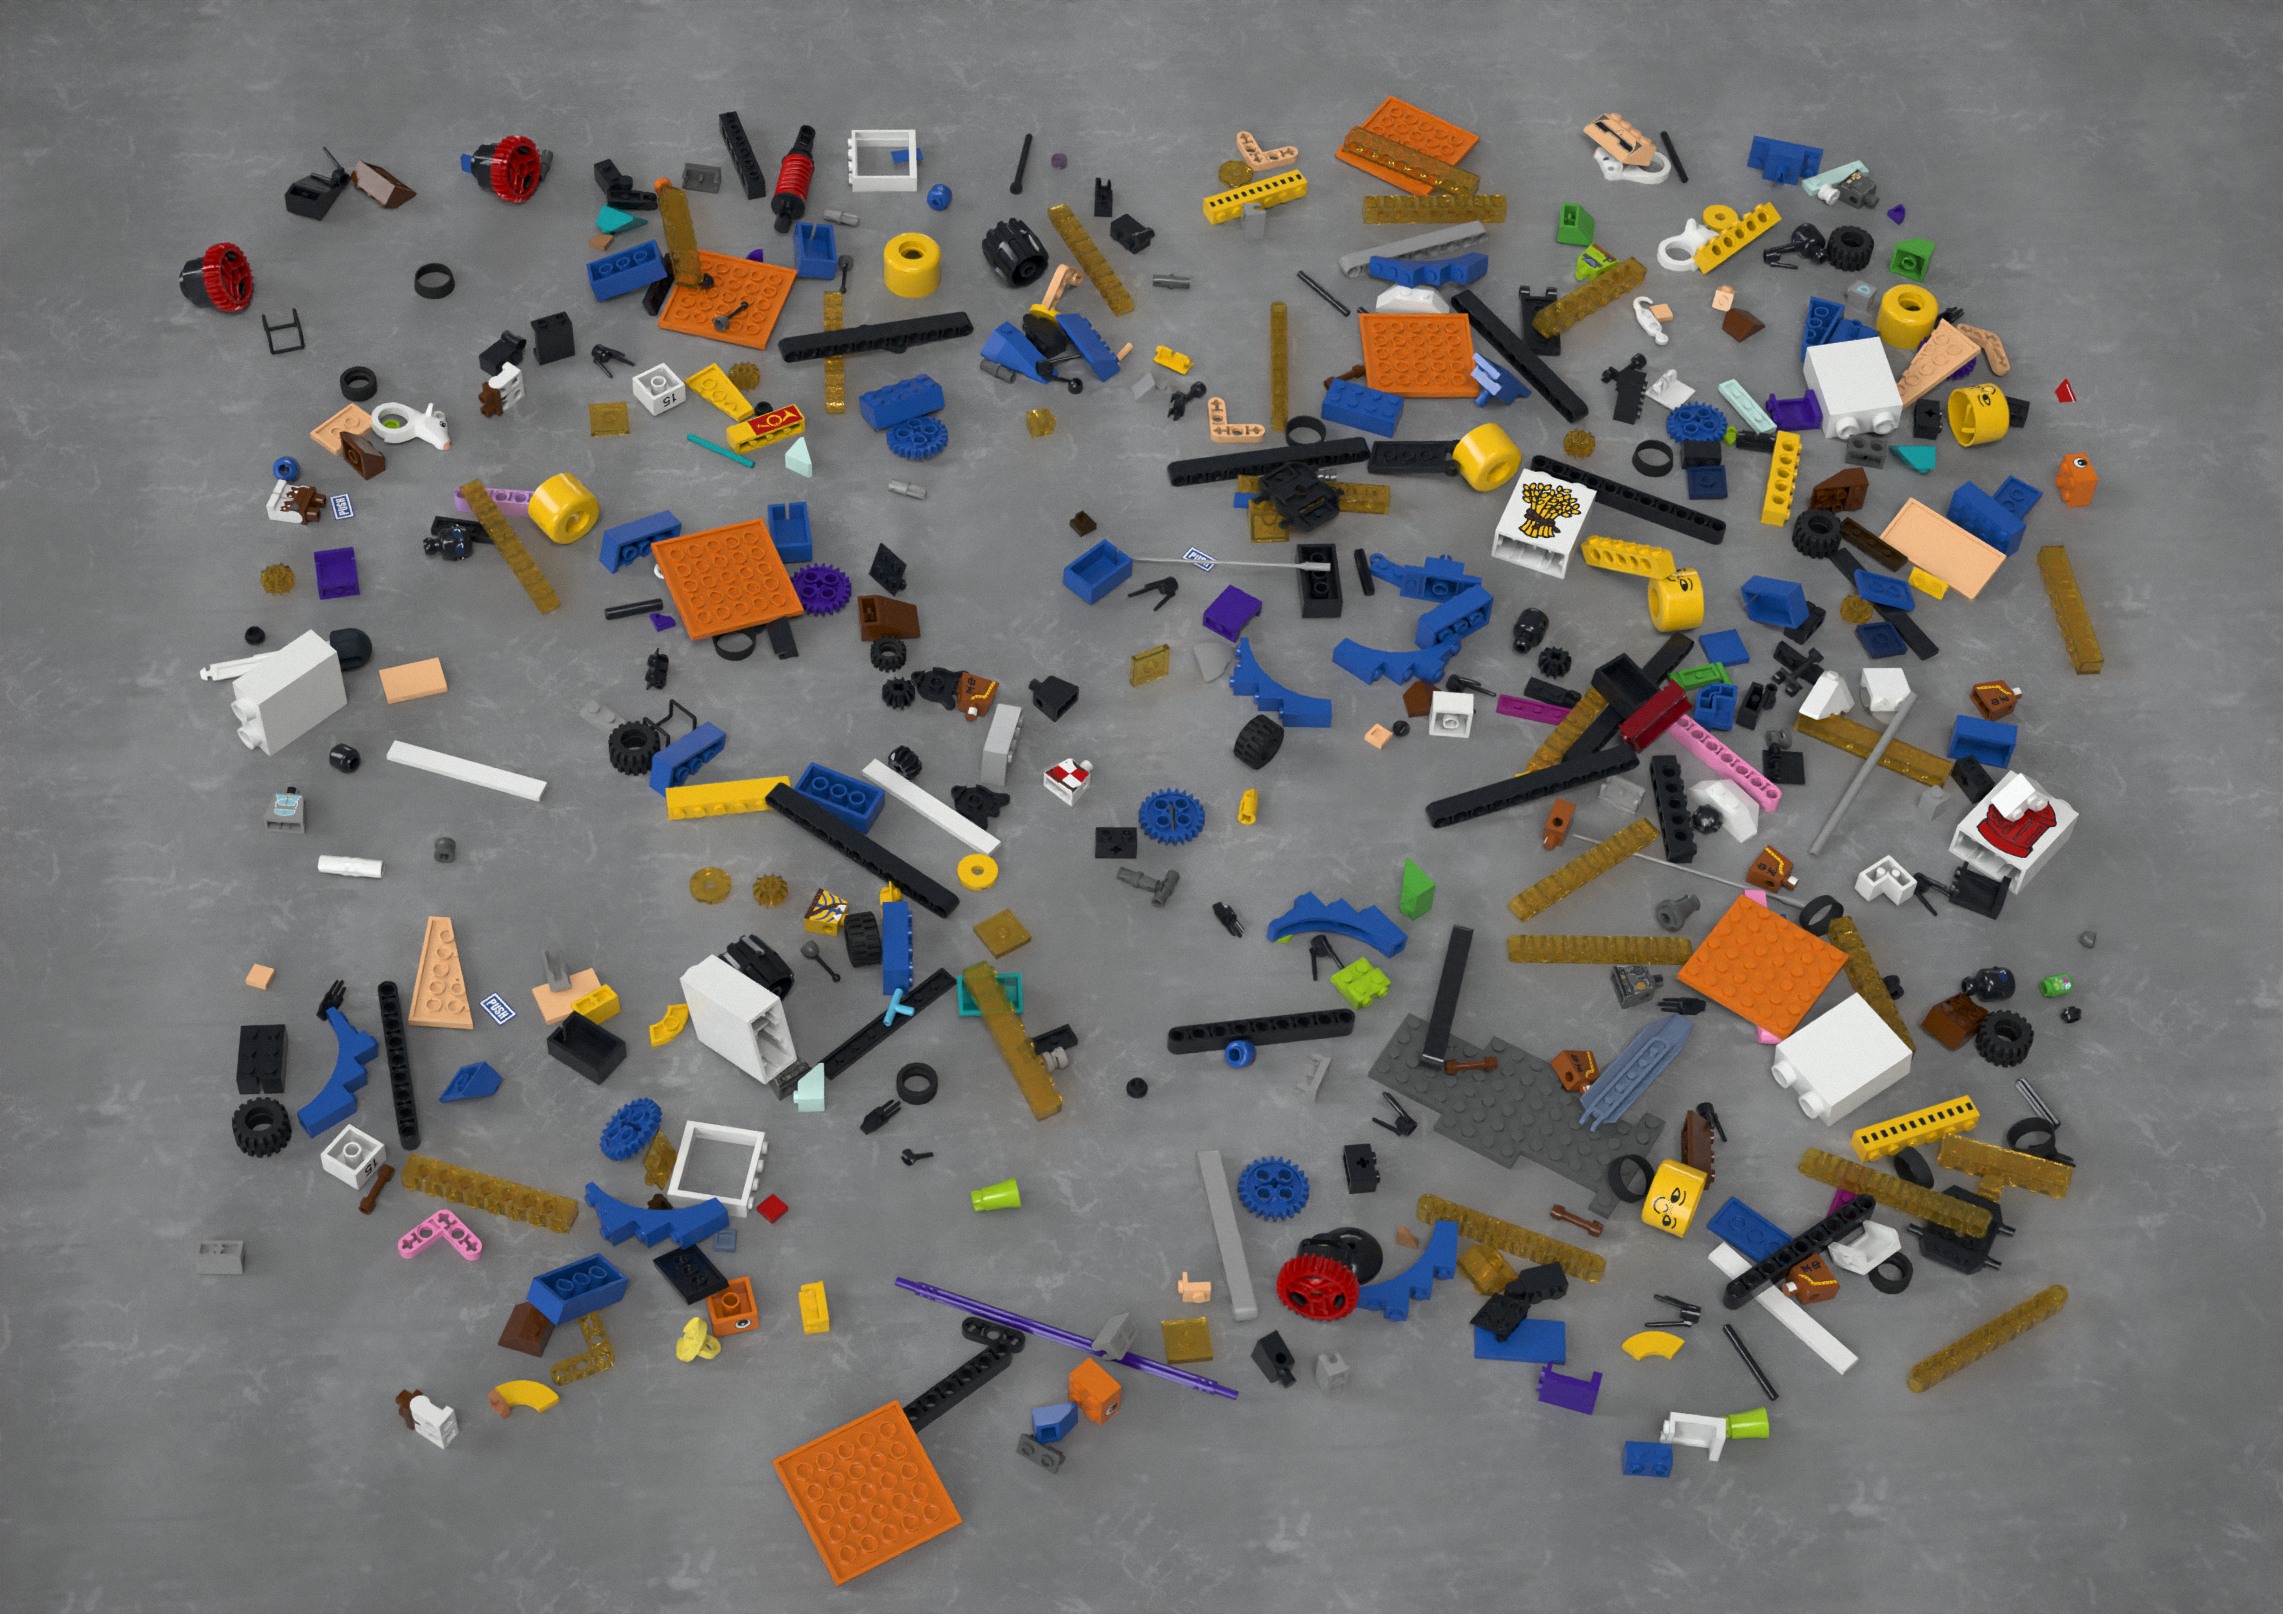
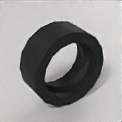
(358, 373)
(917, 1097)
(1888, 1286)

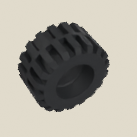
(1850, 248)
(1817, 533)
(631, 736)
(1258, 741)
(862, 939)
(1999, 1050)
(264, 1141)

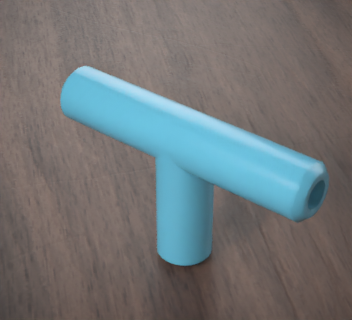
(896, 1007)

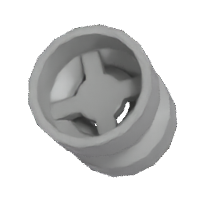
(1054, 1060)

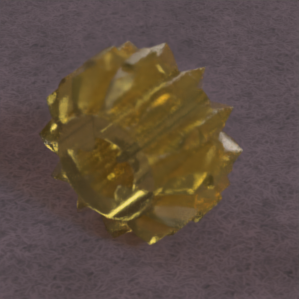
(744, 376)
(1579, 443)
(277, 579)
(1856, 609)
(770, 890)

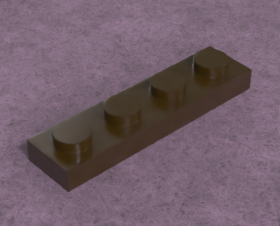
(1873, 545)

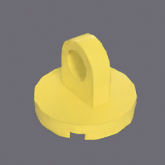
(695, 1342)

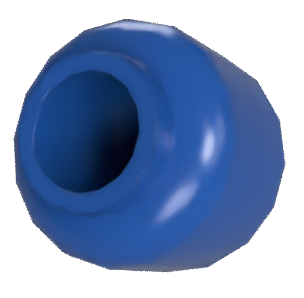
(939, 196)
(283, 474)
(1240, 1053)

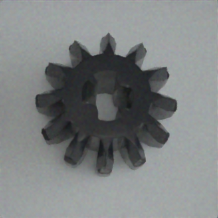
(1554, 662)
(898, 693)
(905, 762)

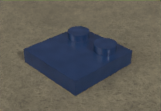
(1707, 482)
(1881, 639)

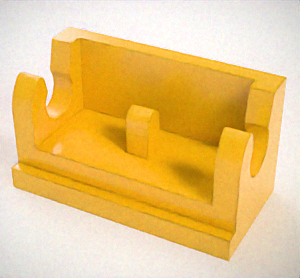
(598, 1004)
(814, 1308)

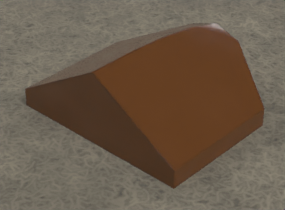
(1741, 324)
(1419, 698)

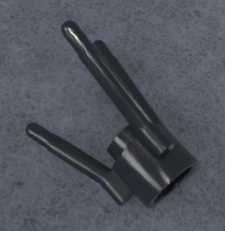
(339, 176)
(1773, 254)
(603, 354)
(1045, 367)
(1165, 586)
(1458, 684)
(1923, 885)
(1322, 948)
(1707, 1111)
(1404, 1122)
(1689, 1313)

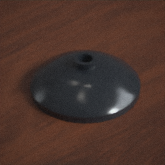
(1367, 1252)

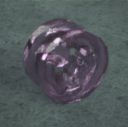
(1059, 157)

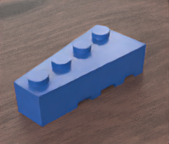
(1821, 323)
(634, 539)
(685, 757)

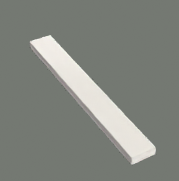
(467, 770)
(931, 808)
(1788, 1313)

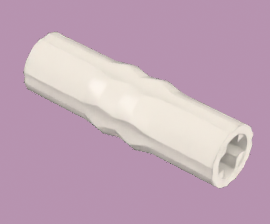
(351, 866)

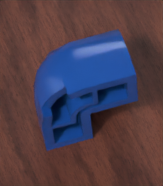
(1716, 706)

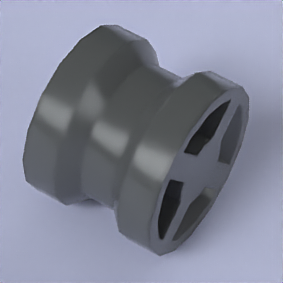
(444, 850)

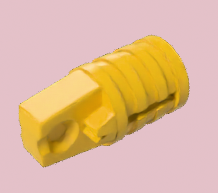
(1248, 807)

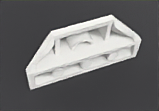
(1408, 300)
(1737, 807)

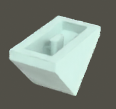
(798, 458)

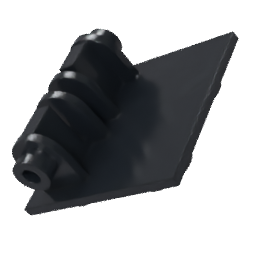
(888, 570)
(1783, 765)
(1501, 1316)

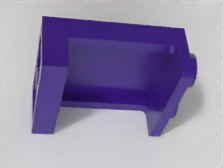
(1795, 413)
(336, 573)
(1231, 612)
(1568, 1391)

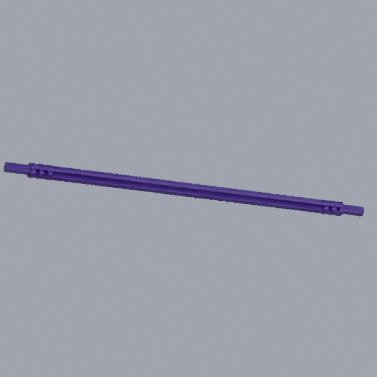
(1063, 1337)

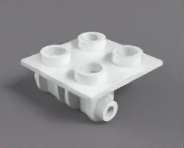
(1670, 391)

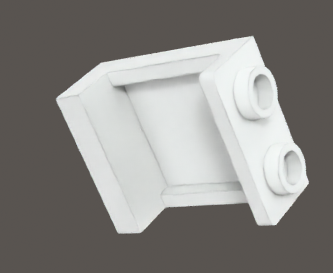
(1886, 688)
(1867, 1250)
(1695, 1431)

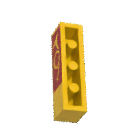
(765, 429)

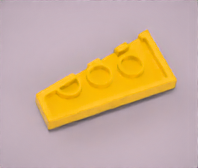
(720, 392)

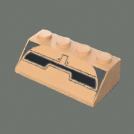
(1621, 139)

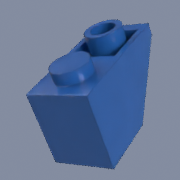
(1054, 1421)

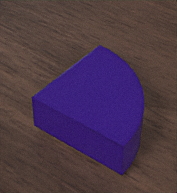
(1897, 214)
(756, 255)
(661, 622)

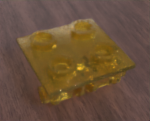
(659, 1160)

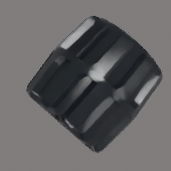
(1015, 253)
(761, 964)

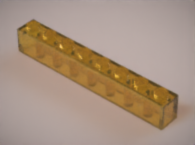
(1410, 162)
(680, 237)
(2070, 610)
(1861, 741)
(1012, 1041)

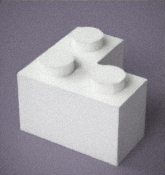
(2019, 796)
(1886, 878)

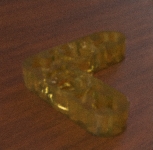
(595, 1351)

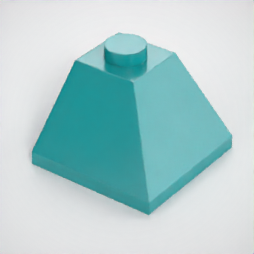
(617, 220)
(1916, 456)

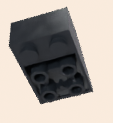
(311, 197)

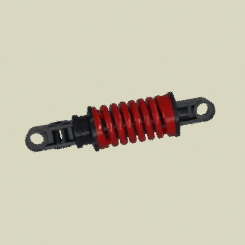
(794, 181)

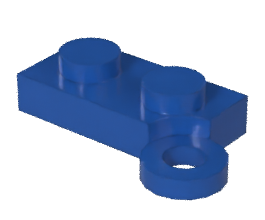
(1386, 570)

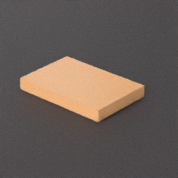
(350, 419)
(413, 680)
(556, 1004)

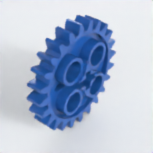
(1696, 423)
(917, 437)
(1187, 816)
(631, 1129)
(1273, 1188)

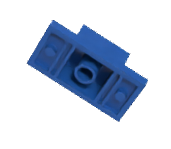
(1784, 160)
(1852, 330)
(1496, 382)
(1437, 580)

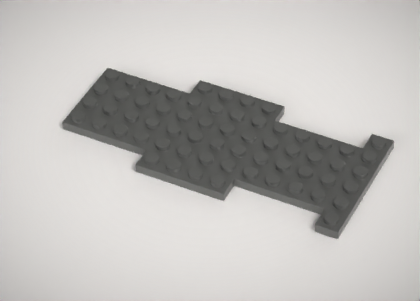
(1514, 1111)

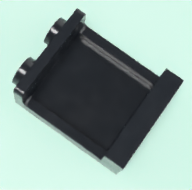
(553, 338)
(1978, 892)

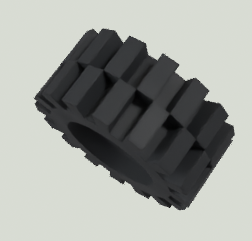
(888, 662)

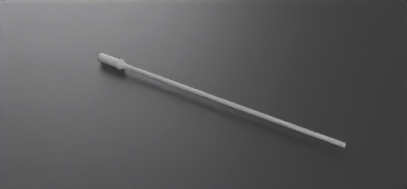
(1306, 566)
(1784, 898)

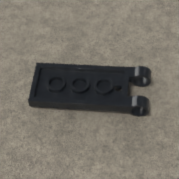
(1529, 307)
(1413, 457)

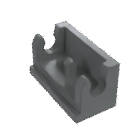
(701, 178)

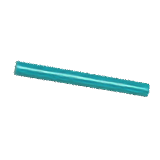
(720, 450)

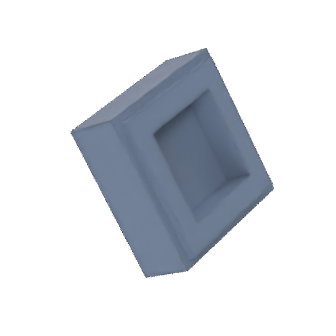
(725, 1241)

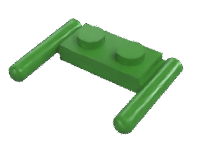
(1701, 676)

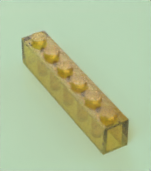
(2014, 1167)

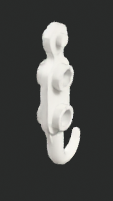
(1648, 321)

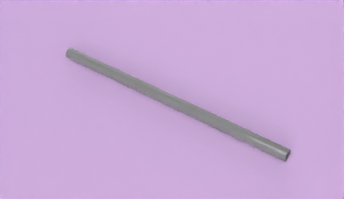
(1862, 775)

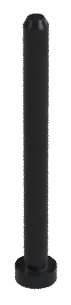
(1016, 187)

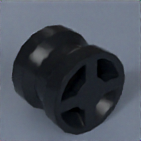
(1893, 986)

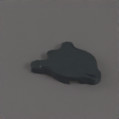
(938, 685)
(978, 803)

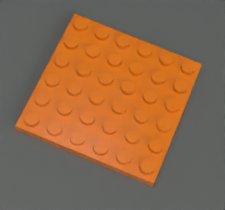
(1416, 130)
(735, 281)
(1418, 354)
(726, 579)
(1763, 967)
(866, 1492)

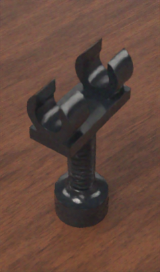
(1637, 362)
(1197, 390)
(1780, 676)

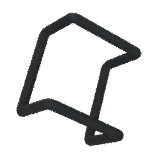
(268, 329)
(656, 726)

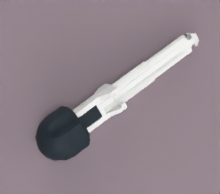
(350, 643)

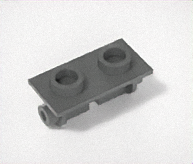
(1046, 1457)

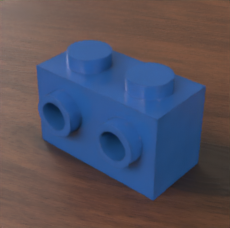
(1647, 1459)

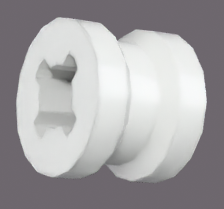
(1828, 194)

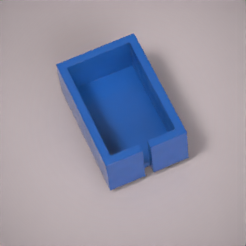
(817, 255)
(790, 535)
(1097, 572)
(1776, 601)
(1985, 739)

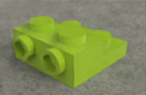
(1361, 983)

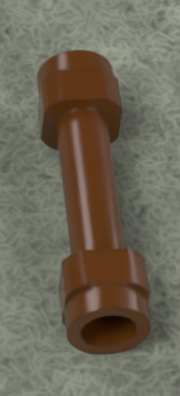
(1357, 371)
(1453, 1066)
(367, 1203)
(1558, 1212)

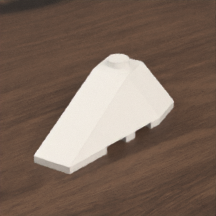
(1827, 697)

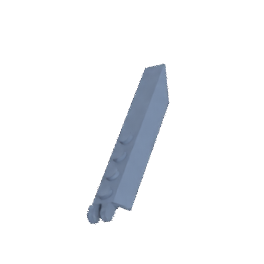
(1635, 1070)

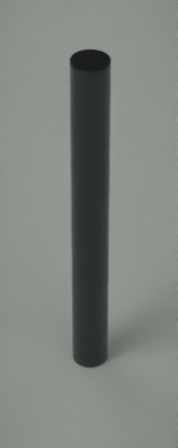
(1674, 157)
(1322, 292)
(1751, 1363)

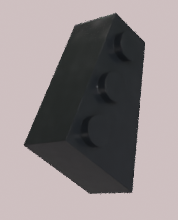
(1630, 396)

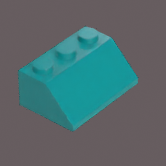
(1012, 983)

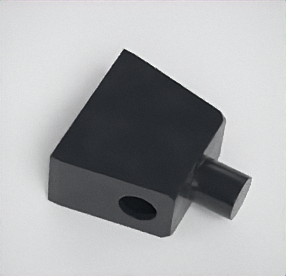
(1054, 696)
(1274, 1359)

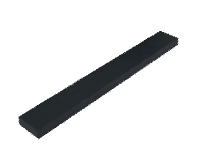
(1902, 622)
(877, 1031)

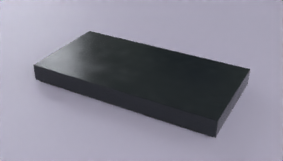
(690, 1273)

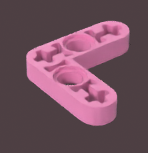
(439, 1230)

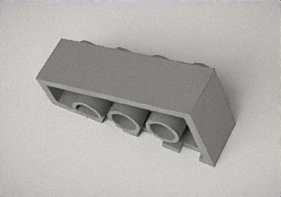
(1001, 744)

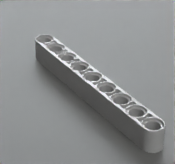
(1417, 247)
(1226, 1235)

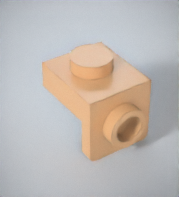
(1724, 298)
(1193, 1292)

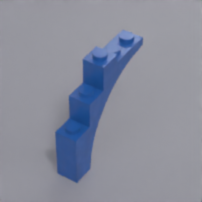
(1437, 272)
(1397, 666)
(1292, 708)
(1339, 917)
(337, 1098)
(682, 1225)
(1417, 1282)

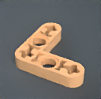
(1285, 155)
(1064, 275)
(1991, 344)
(1224, 428)

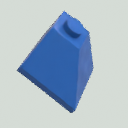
(472, 1082)

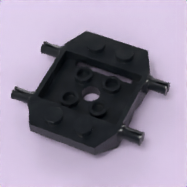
(1281, 489)
(1965, 1253)

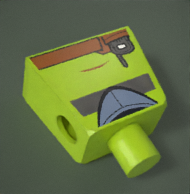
(1594, 262)

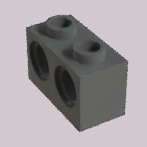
(1866, 451)

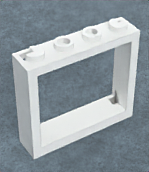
(882, 138)
(693, 1129)

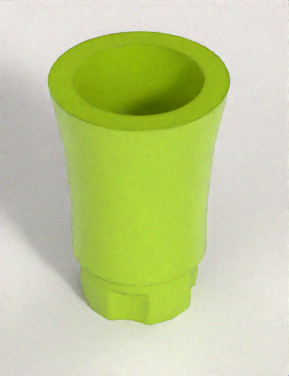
(996, 1196)
(1747, 1424)

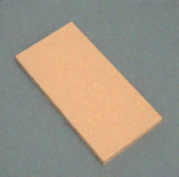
(1943, 549)

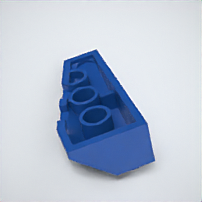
(1015, 351)

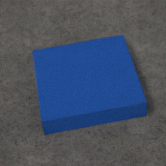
(1724, 648)

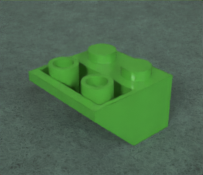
(1575, 225)

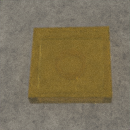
(609, 419)
(1149, 665)
(1002, 933)
(1187, 1340)

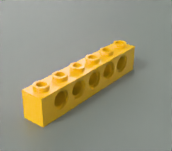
(1737, 237)
(1780, 479)
(1628, 557)

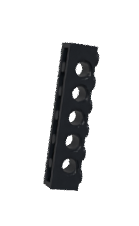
(742, 155)
(1672, 810)

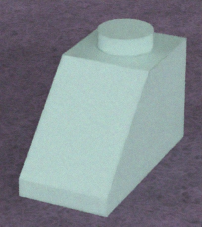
(811, 1091)

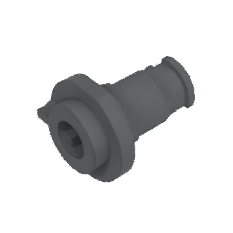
(1673, 913)

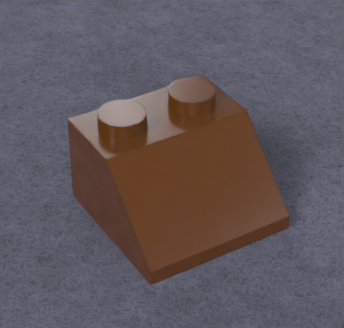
(361, 455)
(527, 1330)

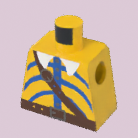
(826, 914)

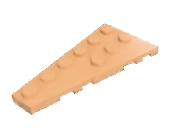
(1936, 360)
(439, 986)

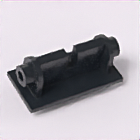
(1748, 440)
(656, 663)

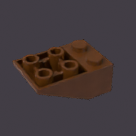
(1841, 491)
(886, 616)
(1955, 1020)

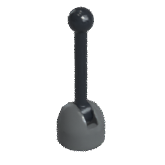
(845, 267)
(722, 322)
(811, 951)

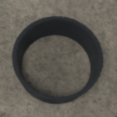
(434, 292)
(1304, 421)
(1651, 470)
(740, 655)
(1820, 928)
(2030, 1125)
(1912, 1158)
(1616, 1182)

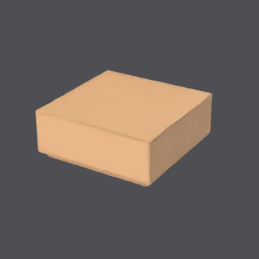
(1661, 312)
(1378, 736)
(260, 976)

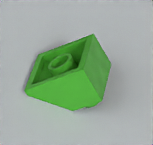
(1912, 258)
(1416, 891)

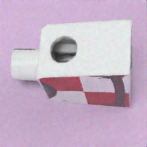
(1068, 780)

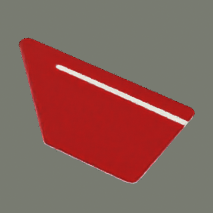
(2064, 392)

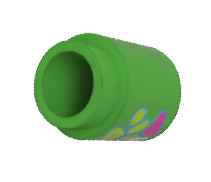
(2056, 985)

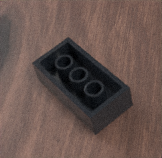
(1319, 590)

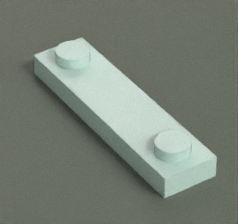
(1814, 184)
(1747, 407)

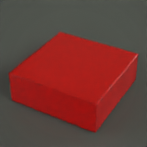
(772, 1208)

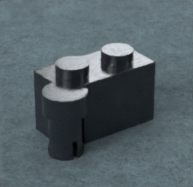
(609, 177)
(1131, 233)
(501, 352)
(1755, 703)

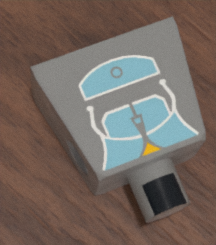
(286, 813)

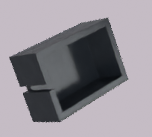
(1624, 685)
(586, 1047)
(262, 1056)

